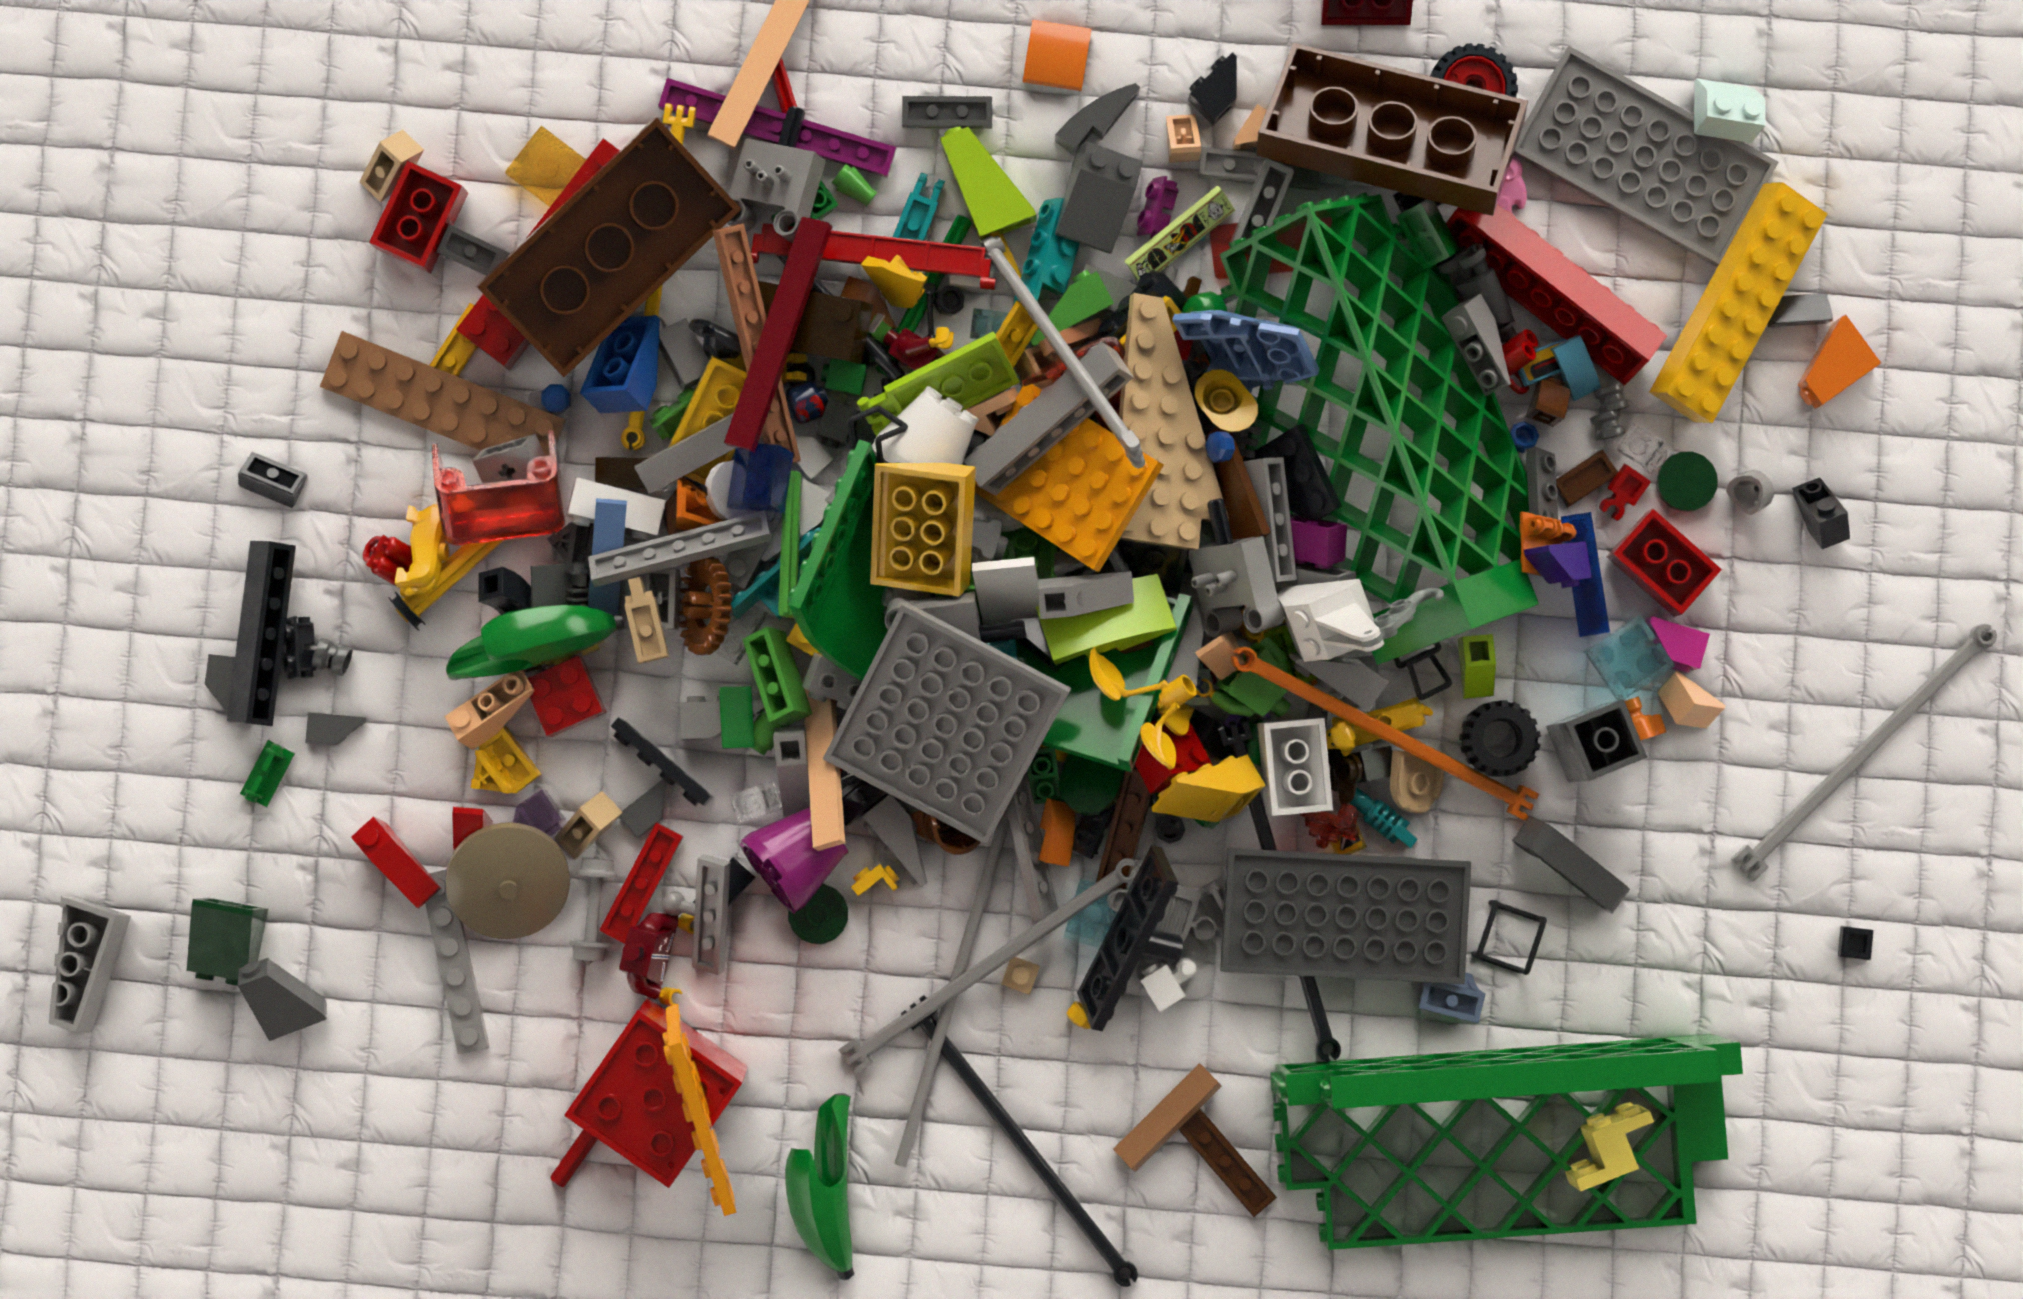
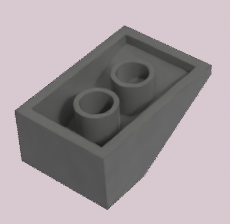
(1097, 196)

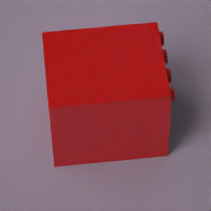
(634, 1099)

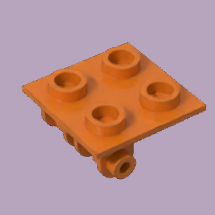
(1541, 531)

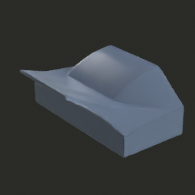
(1453, 1000)

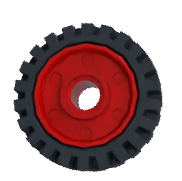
(1477, 67)

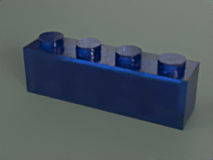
(1589, 596)

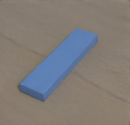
(607, 536)

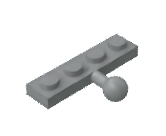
(709, 913)

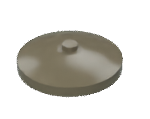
(507, 880)

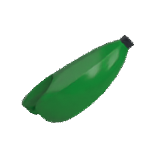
(531, 639)
(819, 1188)

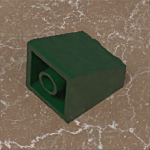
(223, 938)

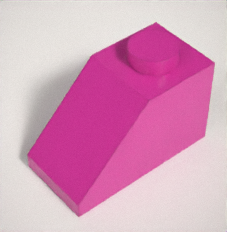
(1681, 643)

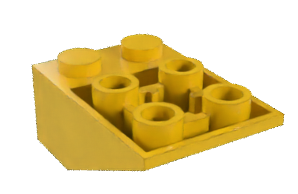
(1212, 791)

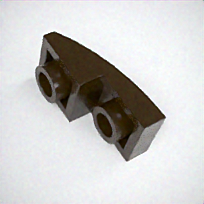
(618, 472)

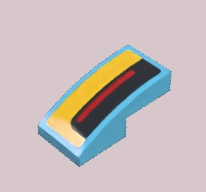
(1542, 366)

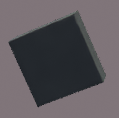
(1855, 943)

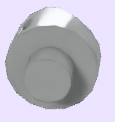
(1751, 491)

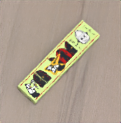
(1181, 234)

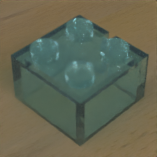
(1626, 660)

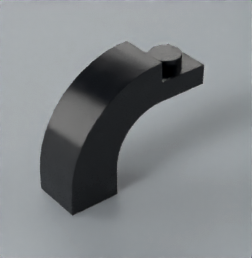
(505, 593)

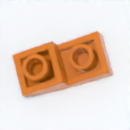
(1059, 835)

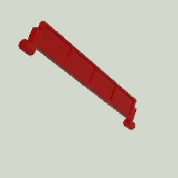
(916, 254)

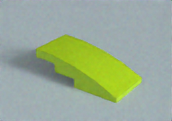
(1112, 627)

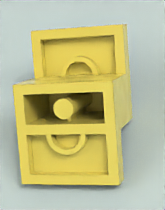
(1608, 1146)

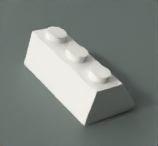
(1295, 766)

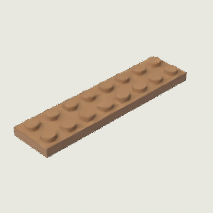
(432, 397)

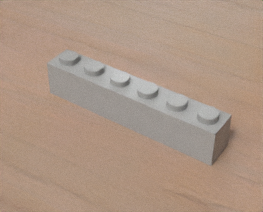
(1045, 421)

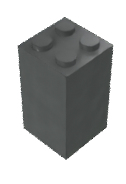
(1596, 741)

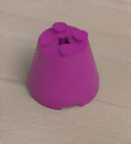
(788, 861)

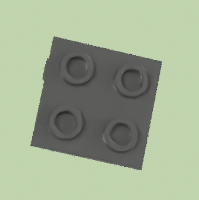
(559, 584)

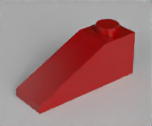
(395, 861)

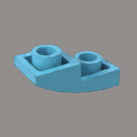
(1576, 367)

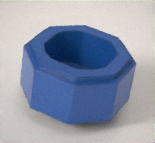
(556, 398)
(1524, 436)
(1220, 446)

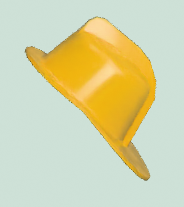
(1226, 401)

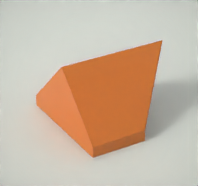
(692, 506)

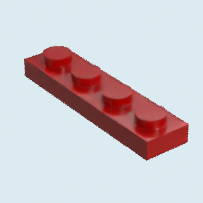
(641, 882)

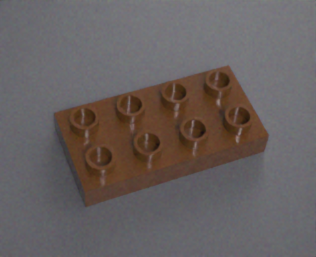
(1392, 128)
(609, 247)

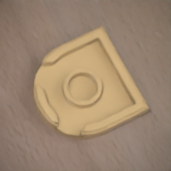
(1414, 782)

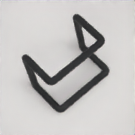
(903, 427)
(1419, 657)
(1479, 954)

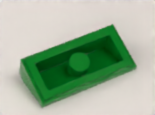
(736, 717)

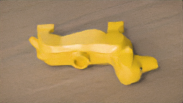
(427, 550)
(1400, 716)

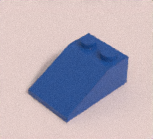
(625, 367)

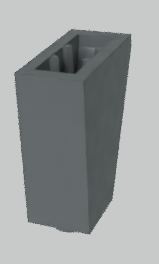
(279, 999)

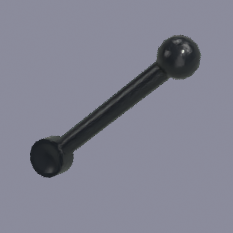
(930, 289)

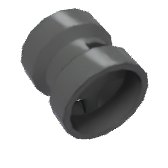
(332, 657)

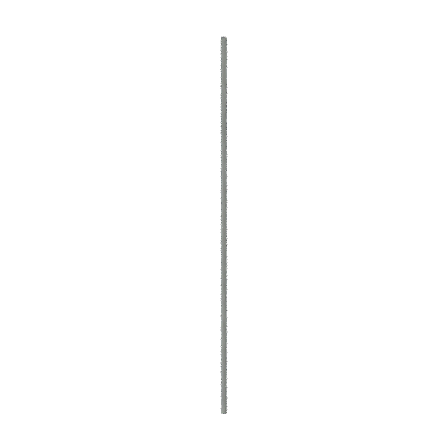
(959, 967)

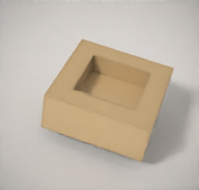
(1020, 975)

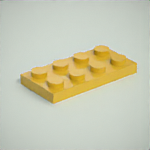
(712, 401)

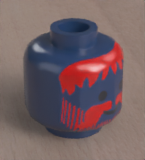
(806, 401)

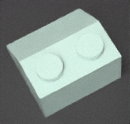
(1728, 111)

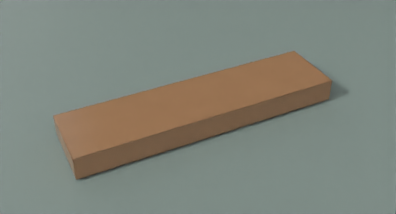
(1167, 1117)

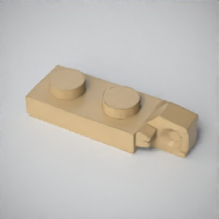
(645, 623)

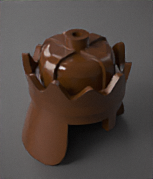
(944, 835)

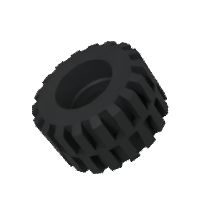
(1525, 733)

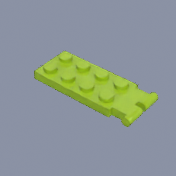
(964, 375)

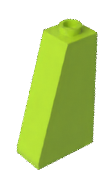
(985, 188)

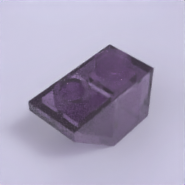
(540, 812)

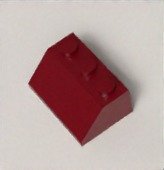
(1366, 12)

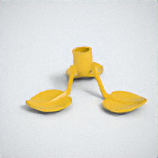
(1171, 705)

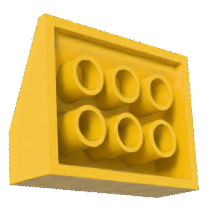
(923, 526)

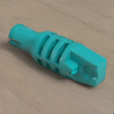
(1383, 819)

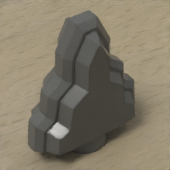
(987, 540)

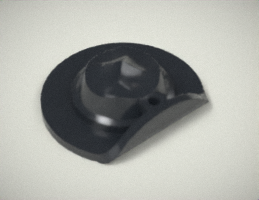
(717, 339)

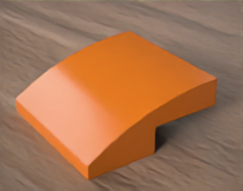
(1057, 55)

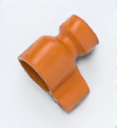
(1645, 725)

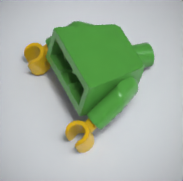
(1247, 692)

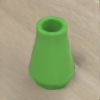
(853, 184)

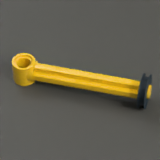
(451, 572)

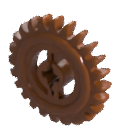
(699, 637)

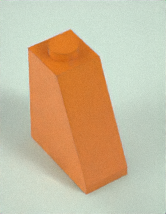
(1837, 363)

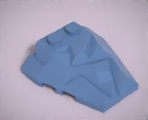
(1249, 347)

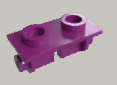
(1159, 194)

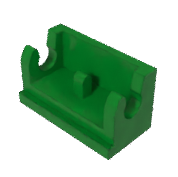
(1427, 233)

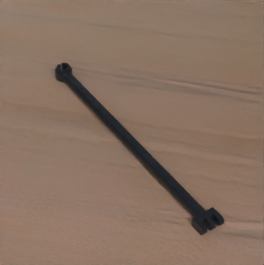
(1267, 842)
(1030, 1153)

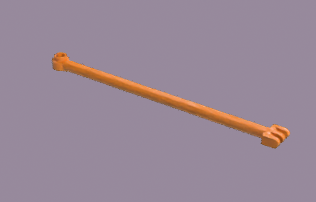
(1378, 728)

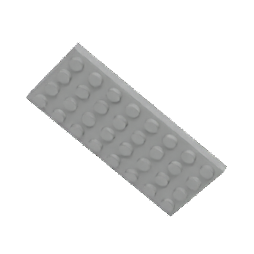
(1642, 156)

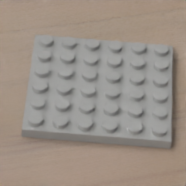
(946, 722)

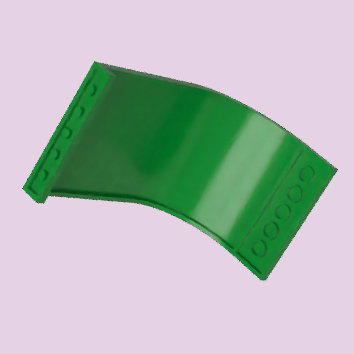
(847, 625)

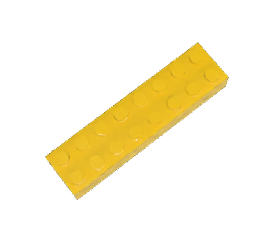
(1738, 302)

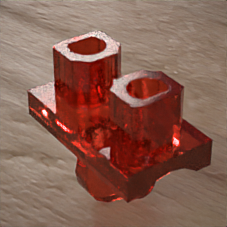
(1331, 827)

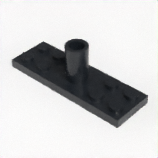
(1132, 938)

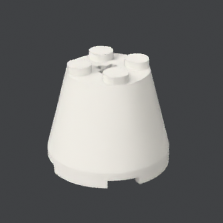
(934, 433)

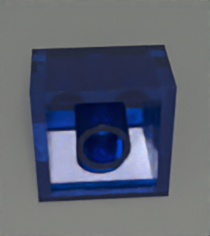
(760, 479)

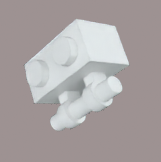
(1163, 984)

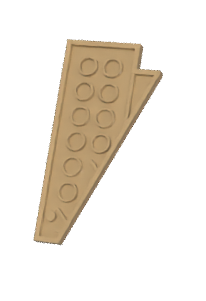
(1166, 422)

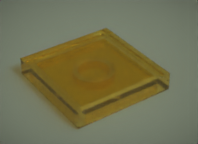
(545, 166)

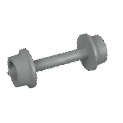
(589, 949)

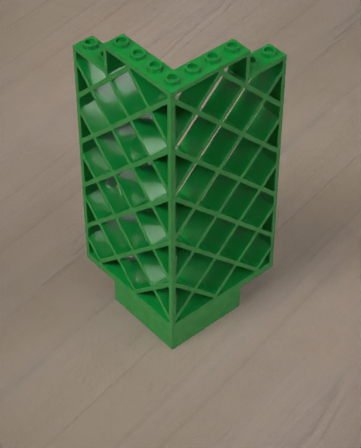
(1383, 400)
(1685, 1064)

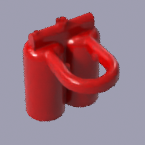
(1517, 354)
(387, 557)

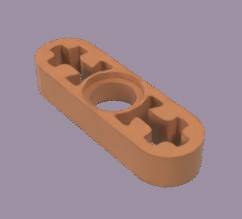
(1073, 336)

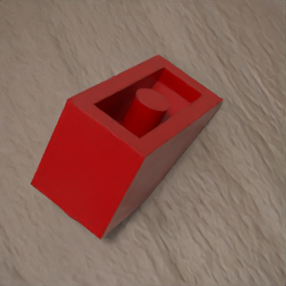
(467, 822)

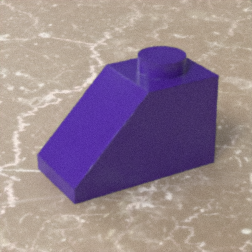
(1561, 563)

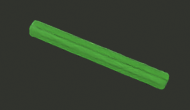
(790, 543)

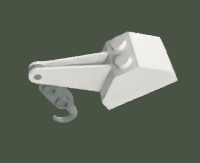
(1337, 618)

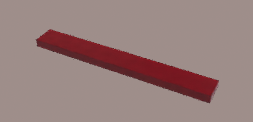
(778, 334)

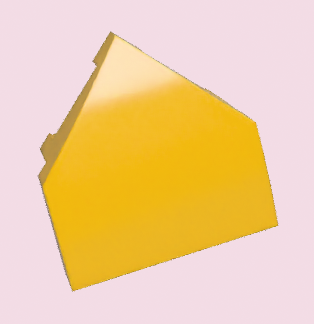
(895, 280)
(503, 765)

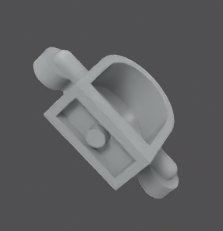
(1178, 913)

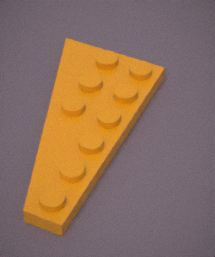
(696, 1110)

